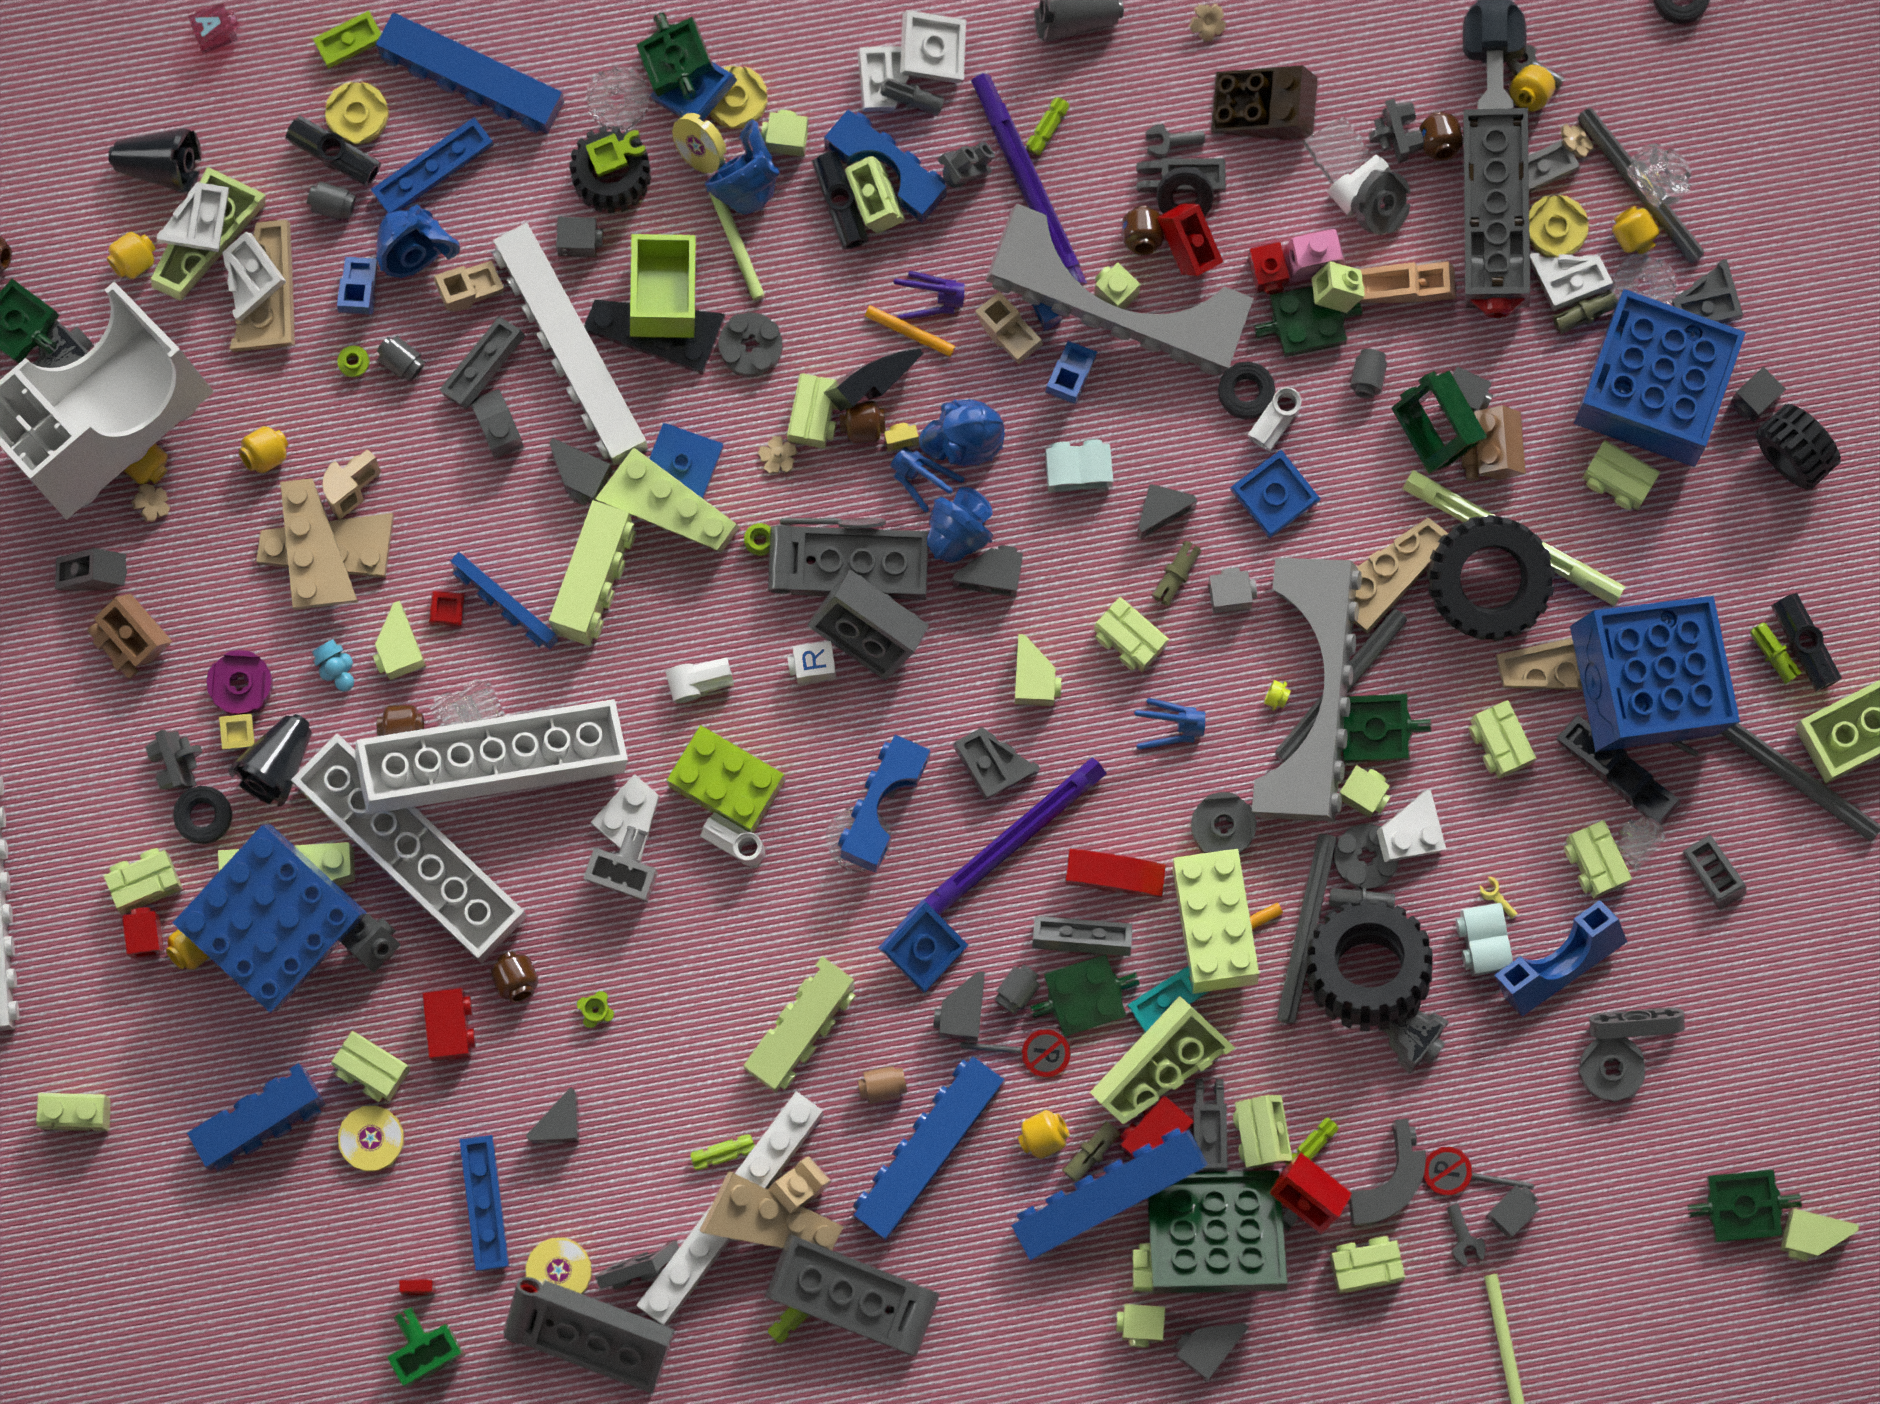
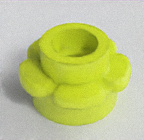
(1277, 695)

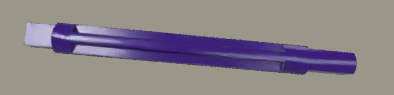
(1024, 170)
(1015, 836)

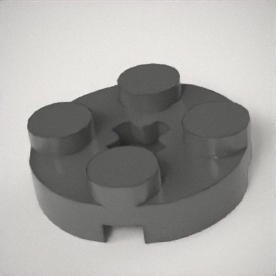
(1368, 199)
(741, 328)
(1209, 813)
(1356, 871)
(1593, 1070)

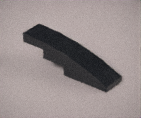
(1619, 772)

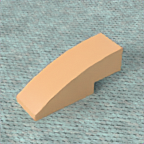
(1409, 283)

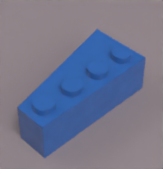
(257, 1119)

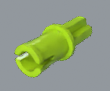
(1775, 652)

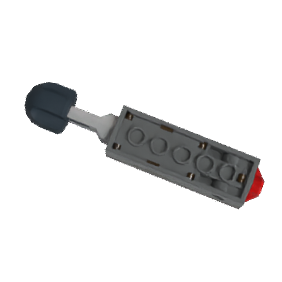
(1496, 167)

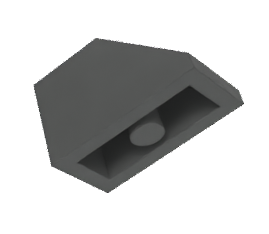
(497, 423)
(580, 472)
(91, 570)
(992, 572)
(962, 1010)
(1208, 1347)

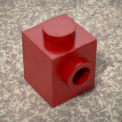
(1268, 268)
(143, 933)

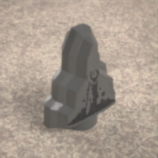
(70, 347)
(1416, 1039)

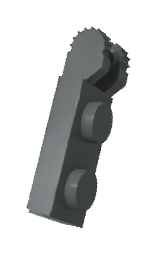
(1212, 167)
(1211, 1126)

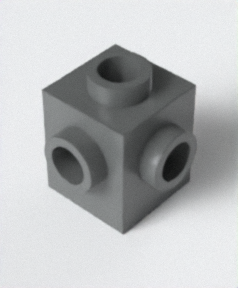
(371, 942)

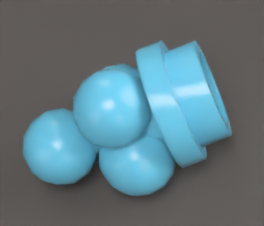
(334, 665)

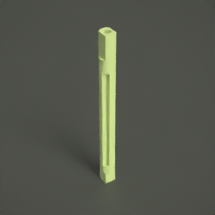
(1564, 565)

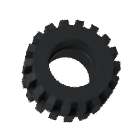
(609, 194)
(1798, 446)

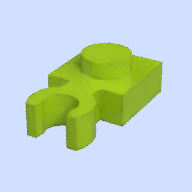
(610, 154)

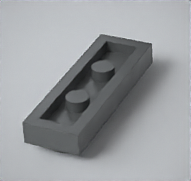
(482, 362)
(1082, 936)

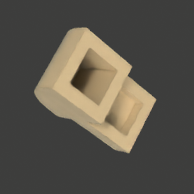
(463, 286)
(1007, 328)
(344, 485)
(800, 1185)

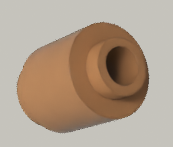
(882, 1084)

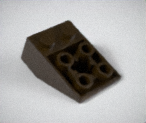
(1265, 103)

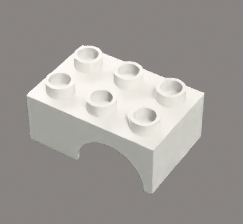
(98, 415)

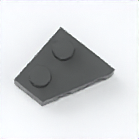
(1712, 296)
(992, 763)
(641, 1265)

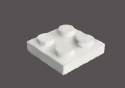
(933, 46)

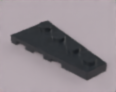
(612, 322)

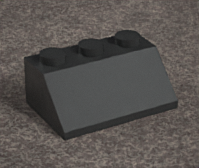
(868, 625)

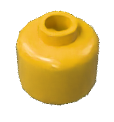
(1532, 88)
(1635, 230)
(131, 255)
(263, 449)
(150, 467)
(184, 951)
(1043, 1134)

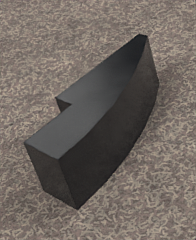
(871, 379)

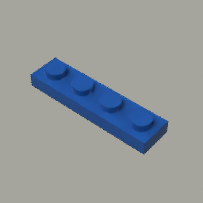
(432, 166)
(492, 593)
(484, 1203)

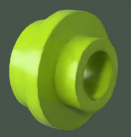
(353, 370)
(754, 531)

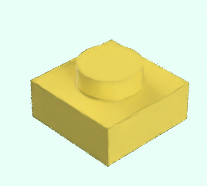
(901, 436)
(236, 731)

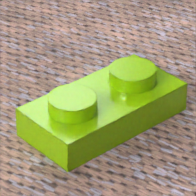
(347, 39)

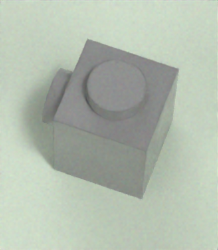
(1231, 590)

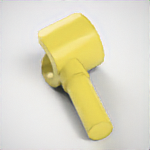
(1497, 897)

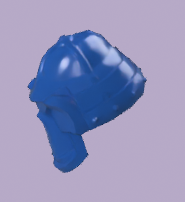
(748, 179)
(412, 242)
(965, 433)
(958, 526)

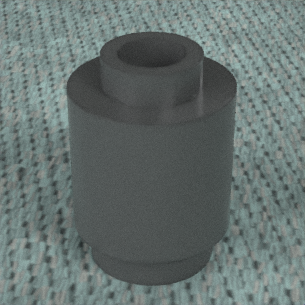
(331, 201)
(400, 358)
(1369, 373)
(1017, 988)

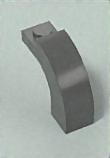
(1383, 1202)

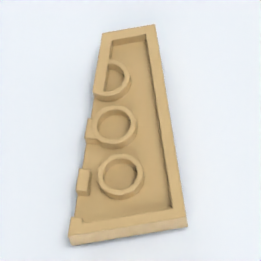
(273, 321)
(361, 542)
(313, 555)
(1394, 570)
(1541, 667)
(756, 1216)

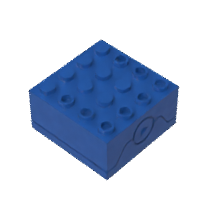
(1659, 378)
(1654, 673)
(269, 917)

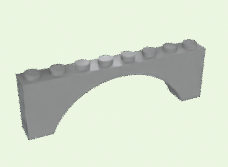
(1032, 268)
(1308, 781)

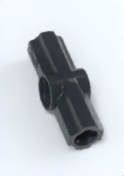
(317, 140)
(835, 183)
(1796, 623)

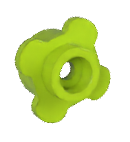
(598, 1000)

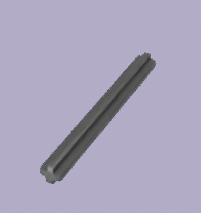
(1621, 161)
(1360, 664)
(1802, 781)
(1307, 923)

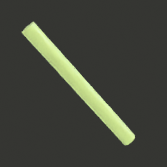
(738, 249)
(1504, 1339)

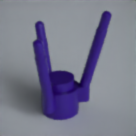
(949, 294)

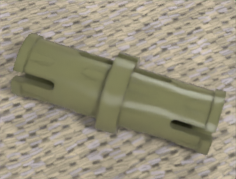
(1585, 311)
(1176, 573)
(1091, 1151)

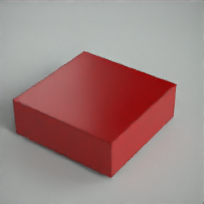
(447, 608)
(417, 1287)

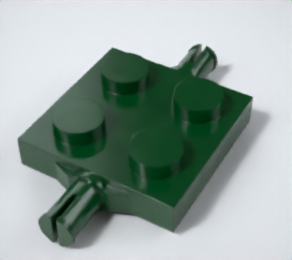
(674, 56)
(24, 322)
(1304, 325)
(1380, 728)
(1084, 995)
(1744, 1206)

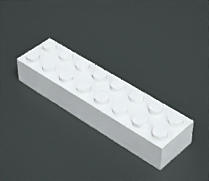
(490, 756)
(412, 854)

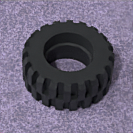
(1528, 601)
(1369, 1004)

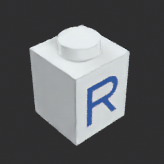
(812, 662)

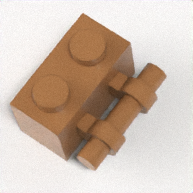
(1503, 449)
(131, 629)

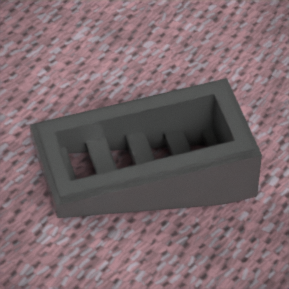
(1731, 894)

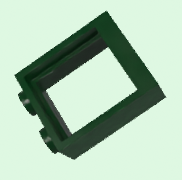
(1421, 430)

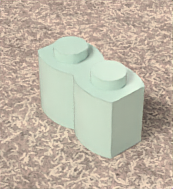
(1078, 466)
(1485, 939)

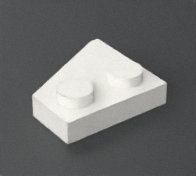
(876, 66)
(198, 219)
(250, 275)
(1570, 278)
(632, 807)
(1412, 831)

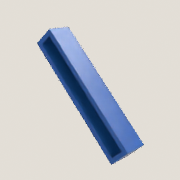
(470, 74)
(928, 1148)
(1109, 1194)

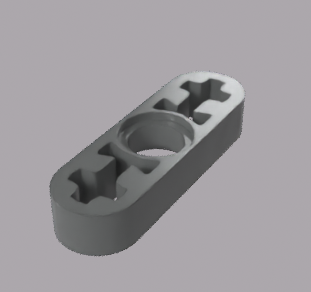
(1637, 1023)

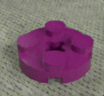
(226, 669)

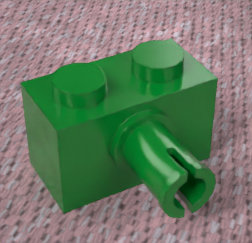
(424, 1351)

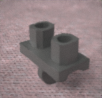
(1402, 142)
(966, 164)
(178, 759)

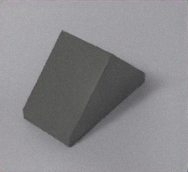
(1163, 507)
(559, 1123)

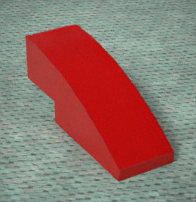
(1115, 873)

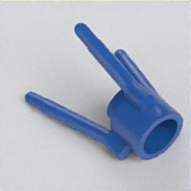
(912, 464)
(1188, 721)

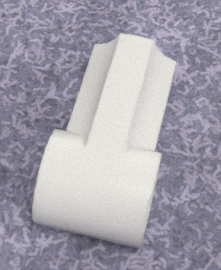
(1348, 185)
(1274, 420)
(690, 681)
(731, 839)

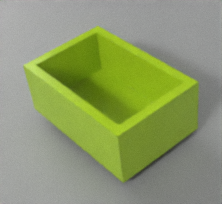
(662, 285)
(726, 779)

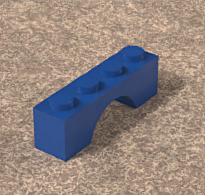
(856, 140)
(900, 767)
(1592, 938)

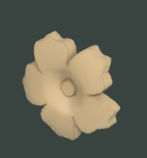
(1208, 21)
(1575, 140)
(777, 455)
(152, 501)

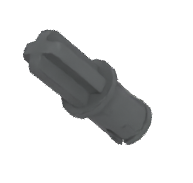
(912, 96)
(1342, 896)

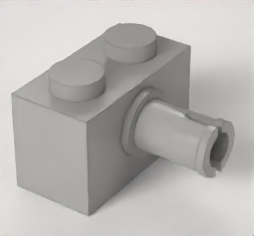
(622, 870)

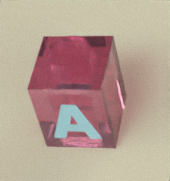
(214, 27)

